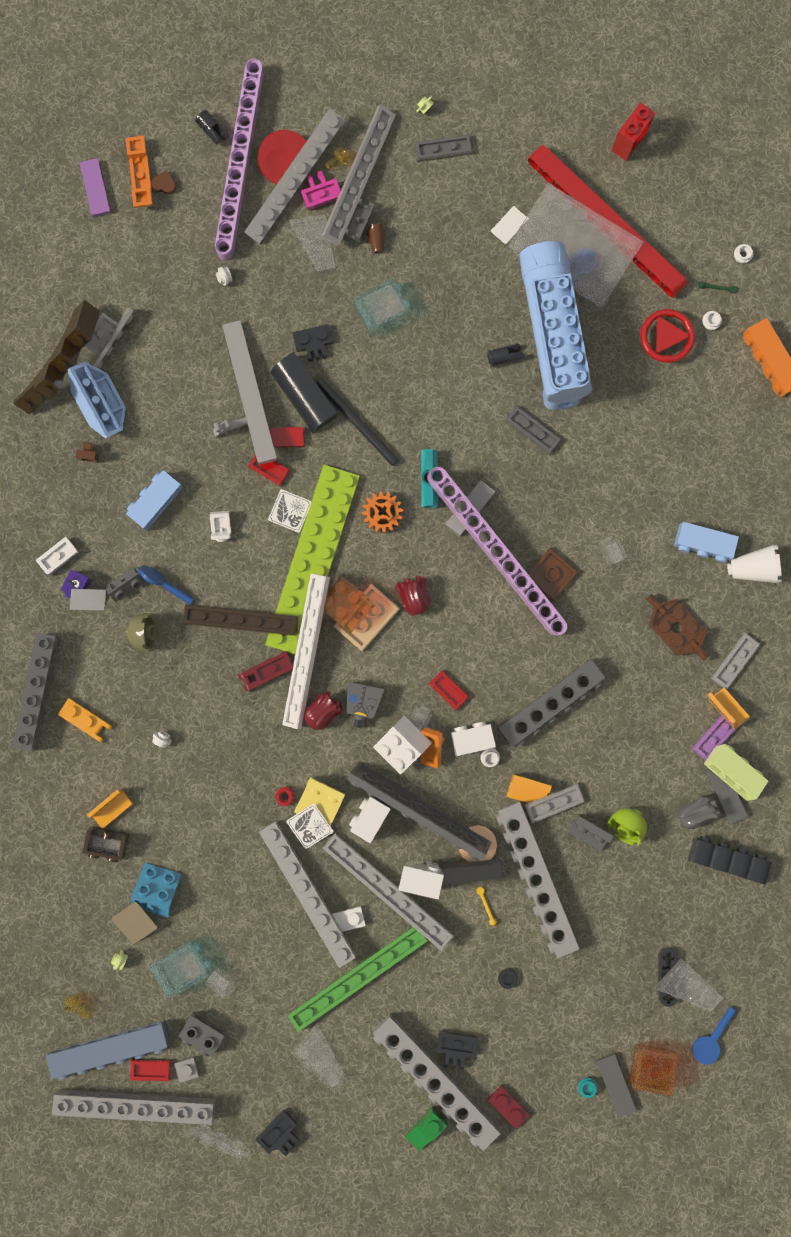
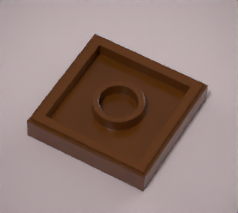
(552, 574)

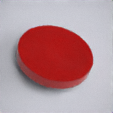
(278, 153)

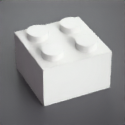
(472, 739)
(402, 745)
(370, 819)

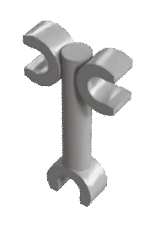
(225, 426)

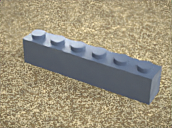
(107, 1050)

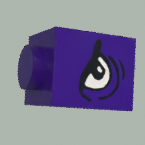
(75, 581)

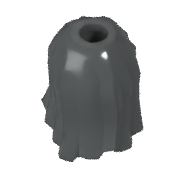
(698, 812)

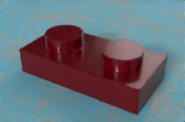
(508, 1106)

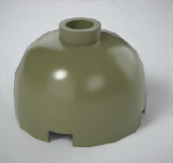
(144, 632)

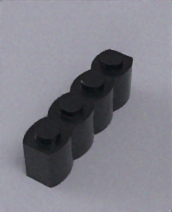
(730, 861)

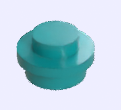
(587, 1087)

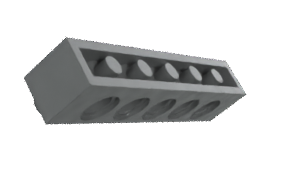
(588, 670)
(36, 692)

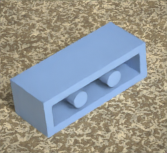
(154, 500)
(706, 542)

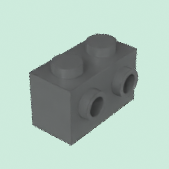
(202, 1034)

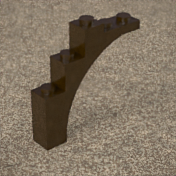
(51, 376)

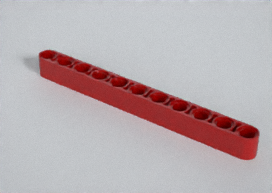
(647, 258)

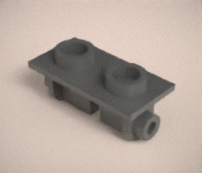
(118, 590)

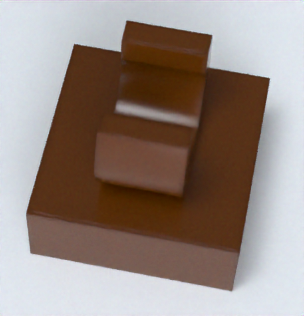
(87, 453)

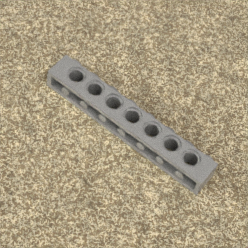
(567, 943)
(134, 1106)
(479, 1138)

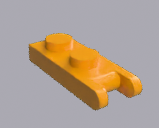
(83, 719)

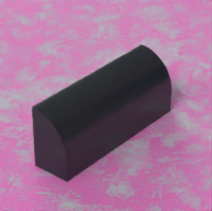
(303, 392)

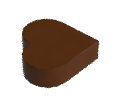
(163, 183)

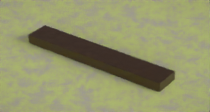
(240, 620)

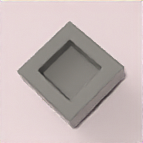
(186, 1069)

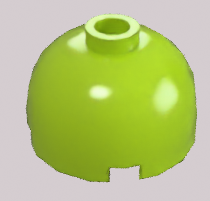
(629, 825)

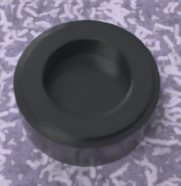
(507, 978)

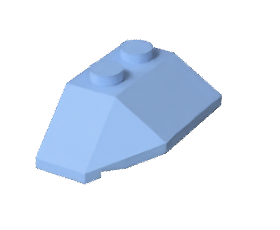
(97, 399)

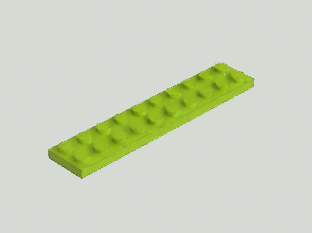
(315, 546)

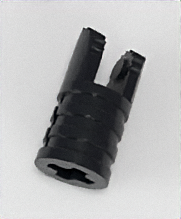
(211, 127)
(504, 355)

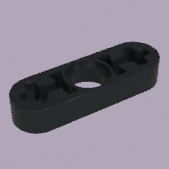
(672, 1001)

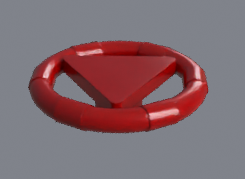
(667, 335)

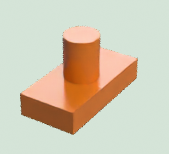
(432, 754)

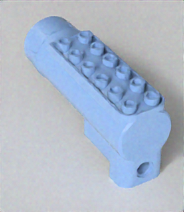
(555, 324)

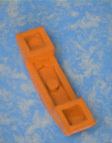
(139, 172)

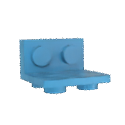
(156, 889)

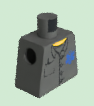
(362, 702)

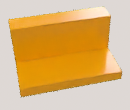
(728, 708)
(526, 789)
(111, 808)

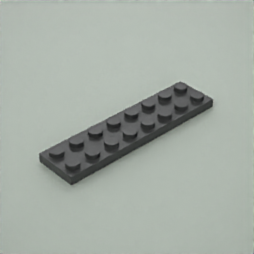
(419, 810)

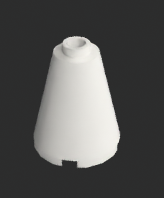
(757, 566)

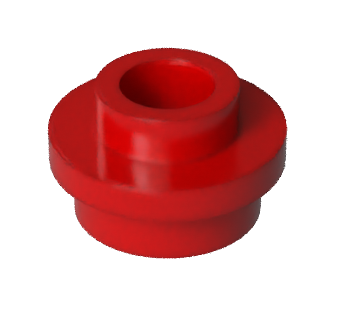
(278, 796)

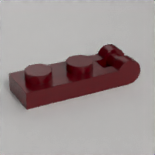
(266, 671)

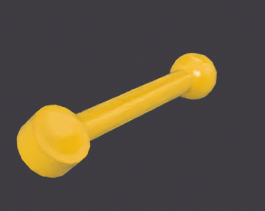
(492, 921)

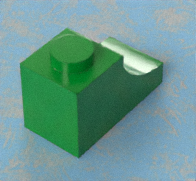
(426, 1129)

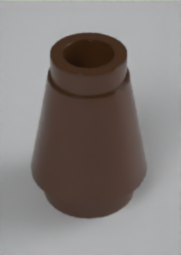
(376, 237)

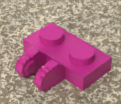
(320, 194)

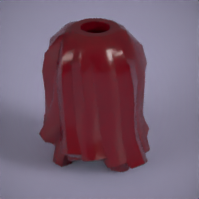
(414, 595)
(322, 711)

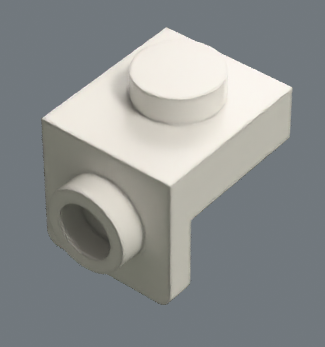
(220, 526)

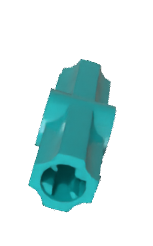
(429, 496)

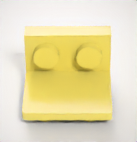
(323, 796)

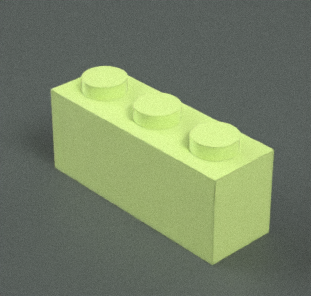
(736, 772)

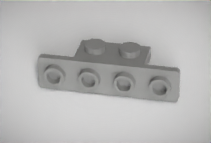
(104, 335)

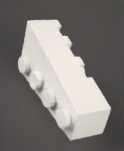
(422, 879)

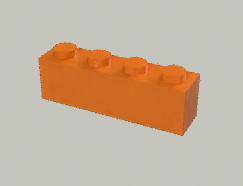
(771, 354)

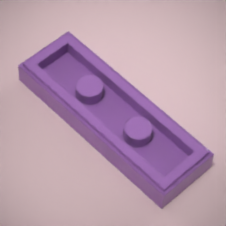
(95, 187)
(714, 736)

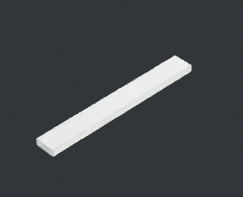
(306, 651)

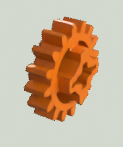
(390, 502)

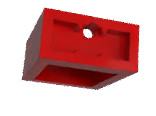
(633, 130)

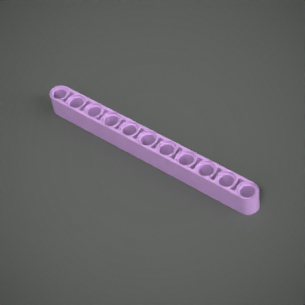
(239, 151)
(506, 555)

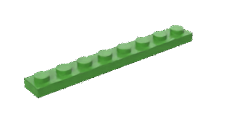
(356, 978)

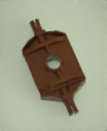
(691, 634)

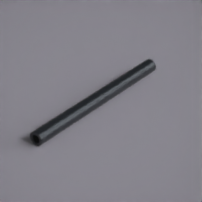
(357, 422)

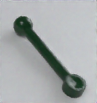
(732, 289)

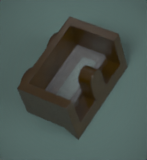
(105, 844)

